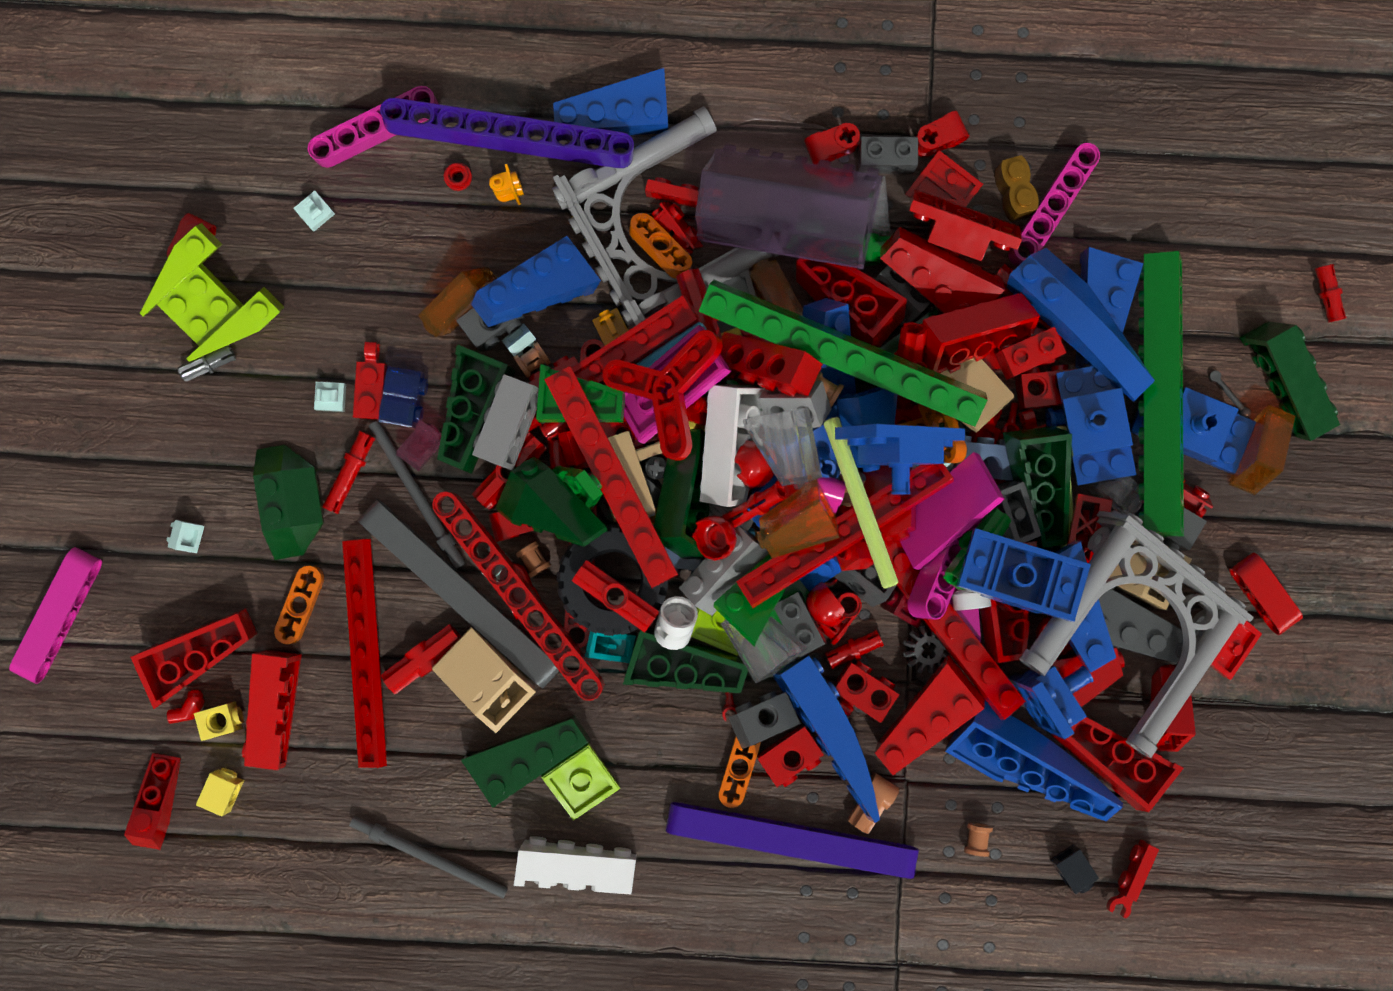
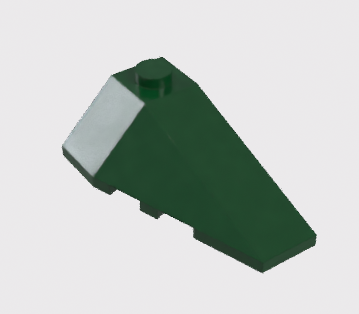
(546, 503)

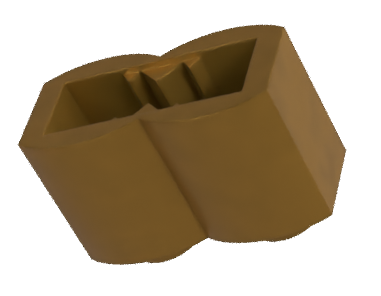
(1013, 182)

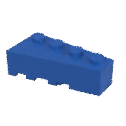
(627, 106)
(1114, 284)

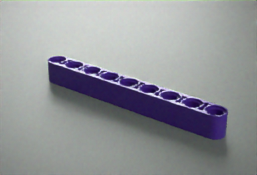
(497, 124)
(792, 840)

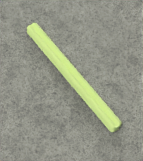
(861, 505)

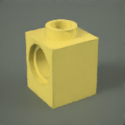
(208, 724)
(220, 791)

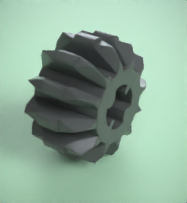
(916, 650)

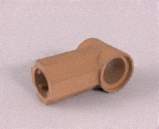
(885, 796)

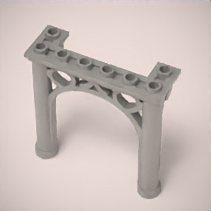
(587, 186)
(1212, 625)

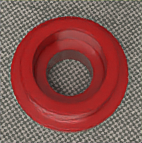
(452, 170)

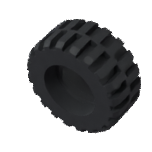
(581, 604)

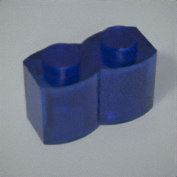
(402, 397)

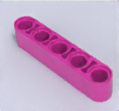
(359, 127)
(1062, 195)
(931, 591)
(55, 615)

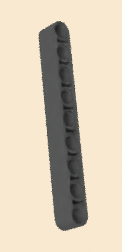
(458, 592)

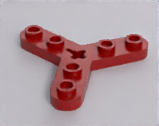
(680, 374)

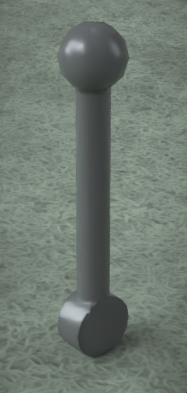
(1215, 376)

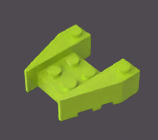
(202, 302)

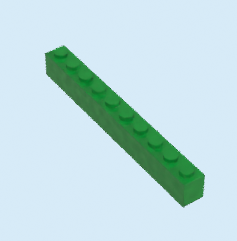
(844, 352)
(1164, 398)

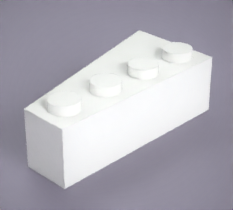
(723, 438)
(575, 866)

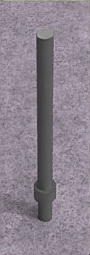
(445, 541)
(378, 833)

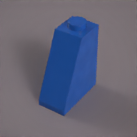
(867, 408)

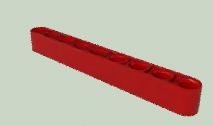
(505, 588)

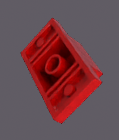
(962, 228)

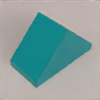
(611, 648)

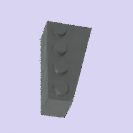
(1139, 629)

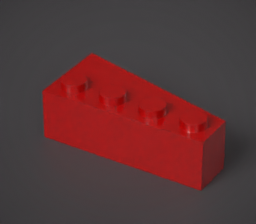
(977, 331)
(182, 659)
(270, 708)
(1124, 769)

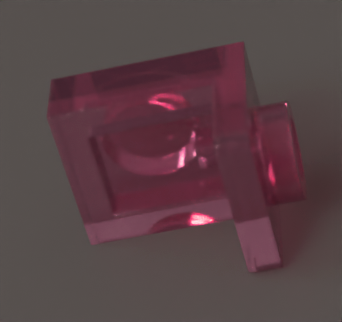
(420, 445)

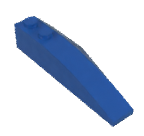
(1079, 319)
(821, 712)
(1026, 757)

